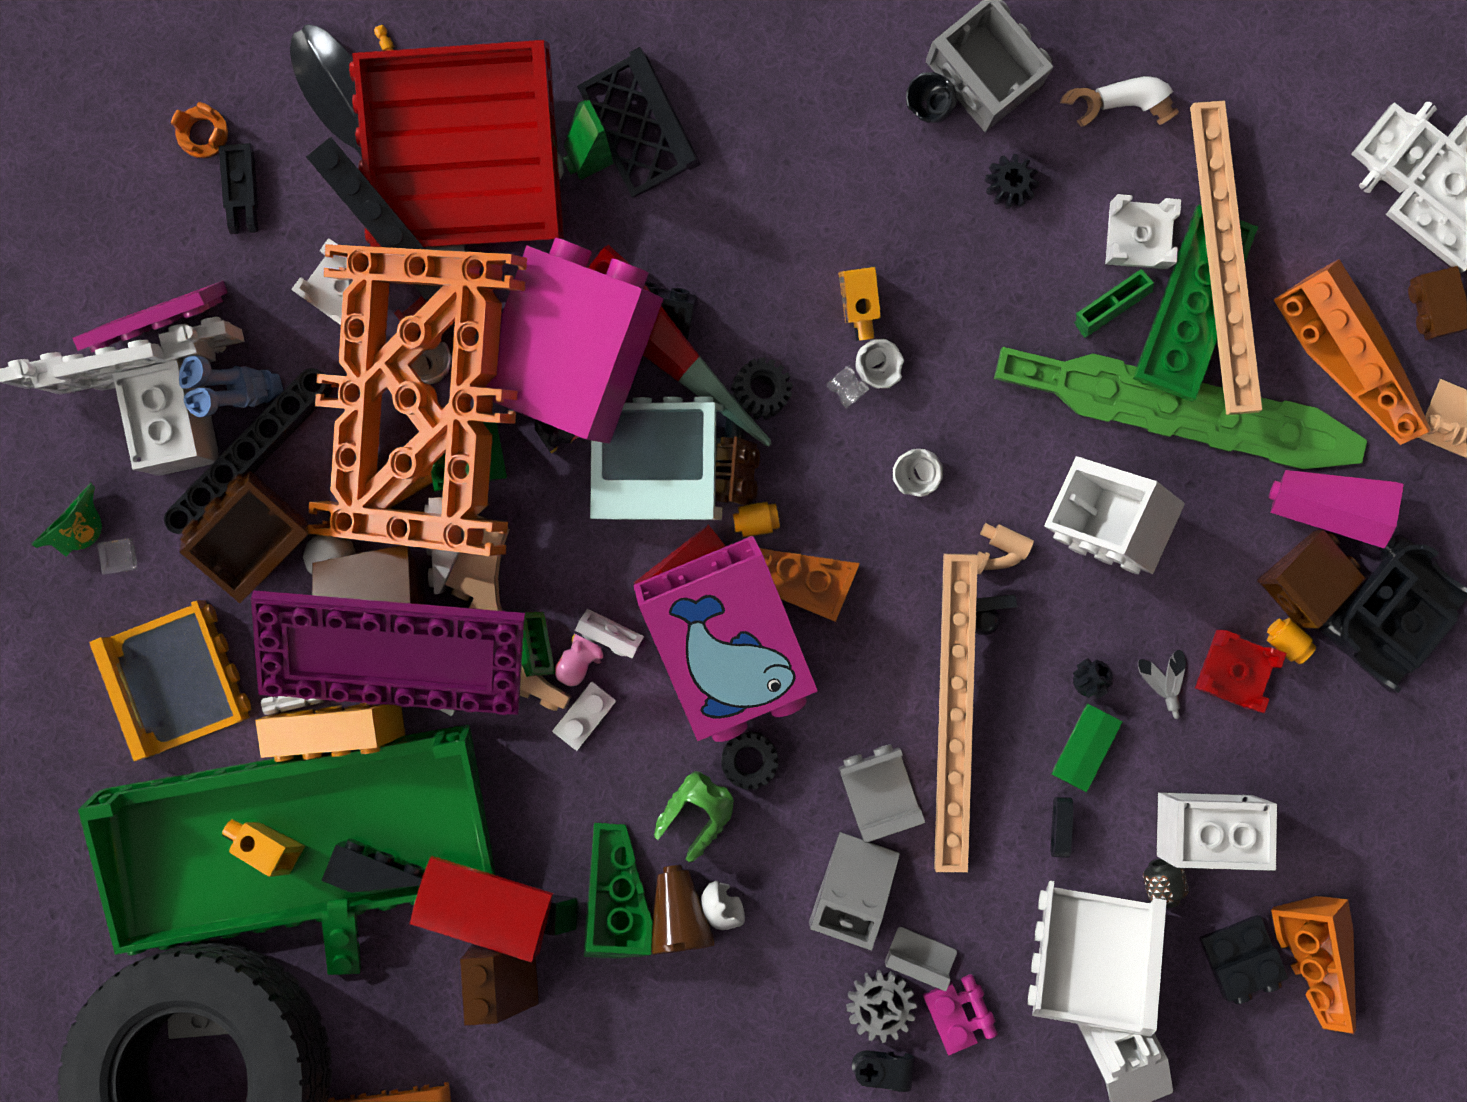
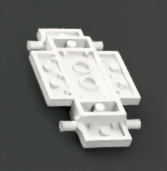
(1430, 169)
(75, 372)

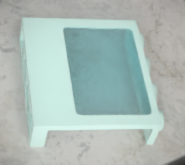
(658, 463)

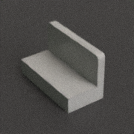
(921, 958)

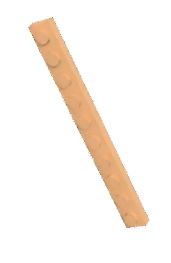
(1225, 258)
(955, 712)

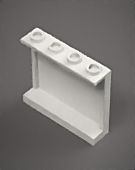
(1098, 960)

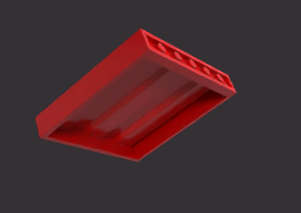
(461, 140)

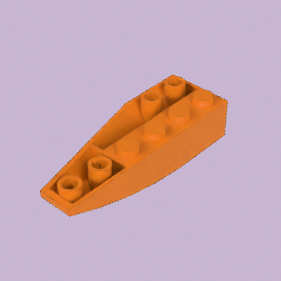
(1353, 349)

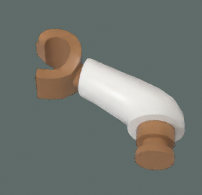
(1140, 92)

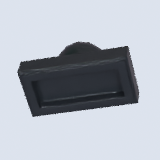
(986, 615)

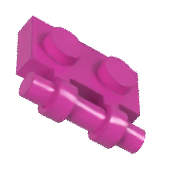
(951, 1019)

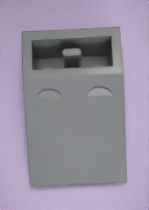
(854, 891)

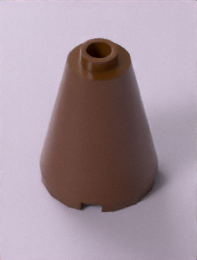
(678, 914)

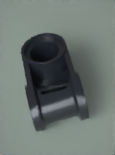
(888, 1070)

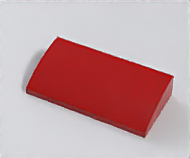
(482, 909)

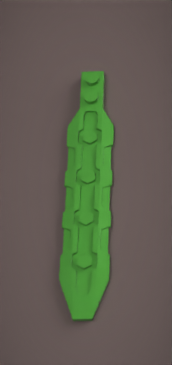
(1106, 391)

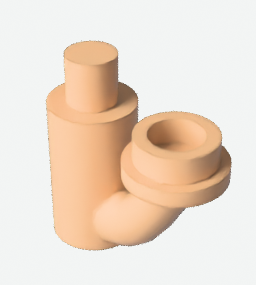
(1007, 540)

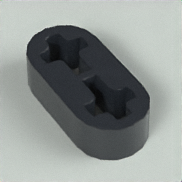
(1061, 827)

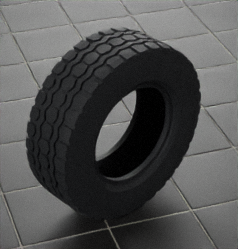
(221, 981)

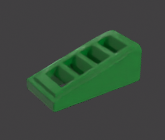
(536, 628)

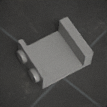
(880, 793)

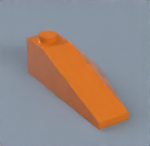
(1323, 945)

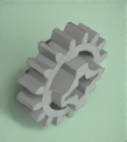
(868, 1001)

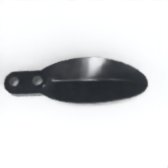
(325, 80)

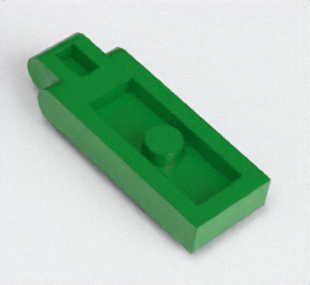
(341, 938)

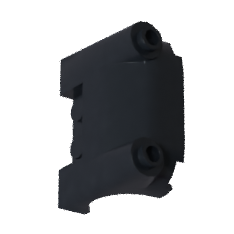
(1397, 613)

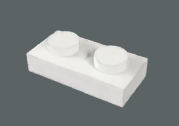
(609, 633)
(584, 716)

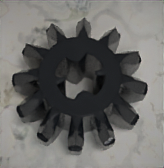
(1001, 185)

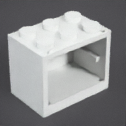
(160, 424)
(1114, 515)
(1216, 831)

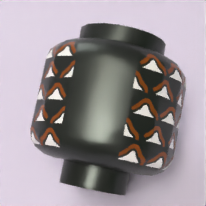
(1165, 882)

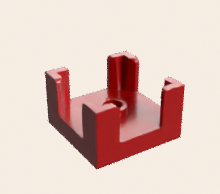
(1238, 670)

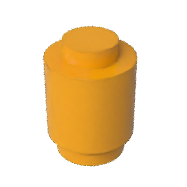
(756, 519)
(1291, 639)

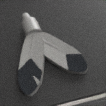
(1168, 685)

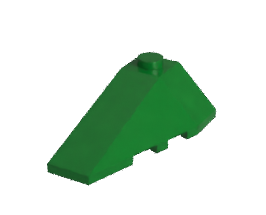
(586, 143)
(616, 905)

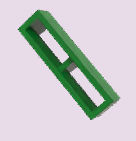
(1115, 307)
(1086, 747)

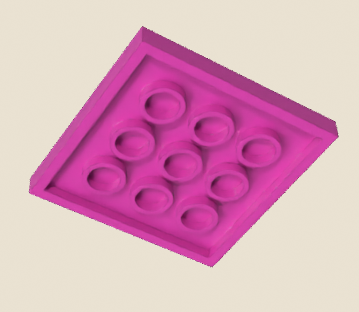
(151, 317)

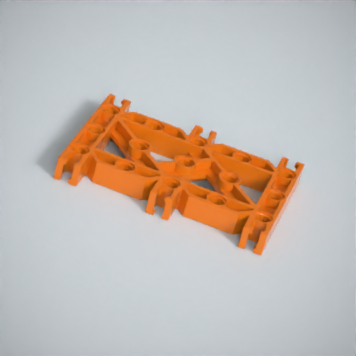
(381, 366)

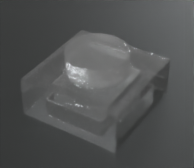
(117, 556)

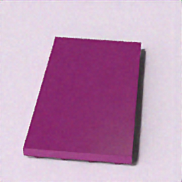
(387, 652)

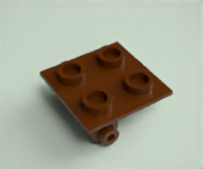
(744, 459)

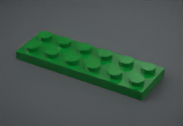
(1185, 322)

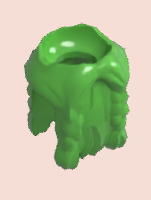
(712, 798)

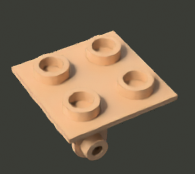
(1448, 418)

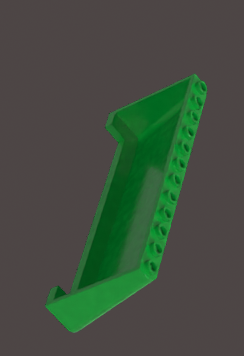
(171, 872)

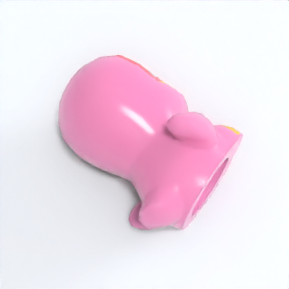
(574, 662)

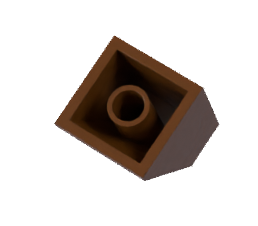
(1312, 579)
(496, 986)

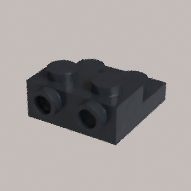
(1243, 960)

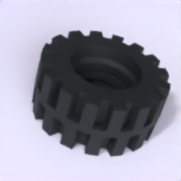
(753, 780)

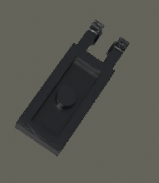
(239, 185)

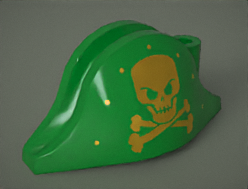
(75, 527)

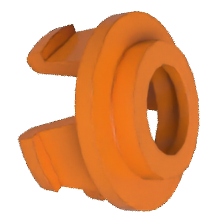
(184, 121)

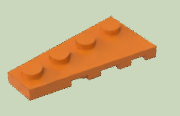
(811, 581)

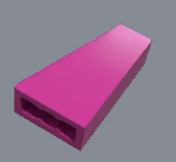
(1340, 504)

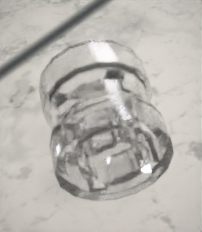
(847, 386)

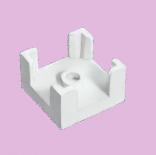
(1141, 233)
(322, 291)

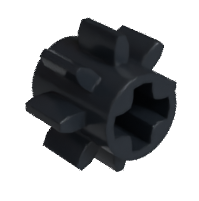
(1092, 678)

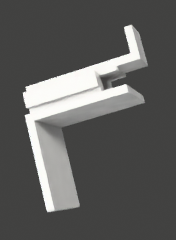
(1130, 1064)

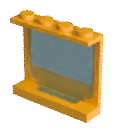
(175, 679)

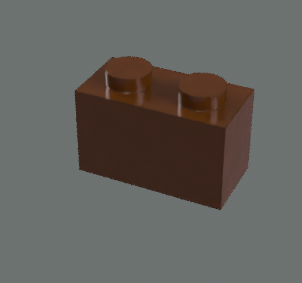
(1439, 303)

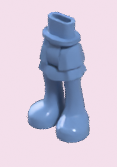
(244, 386)

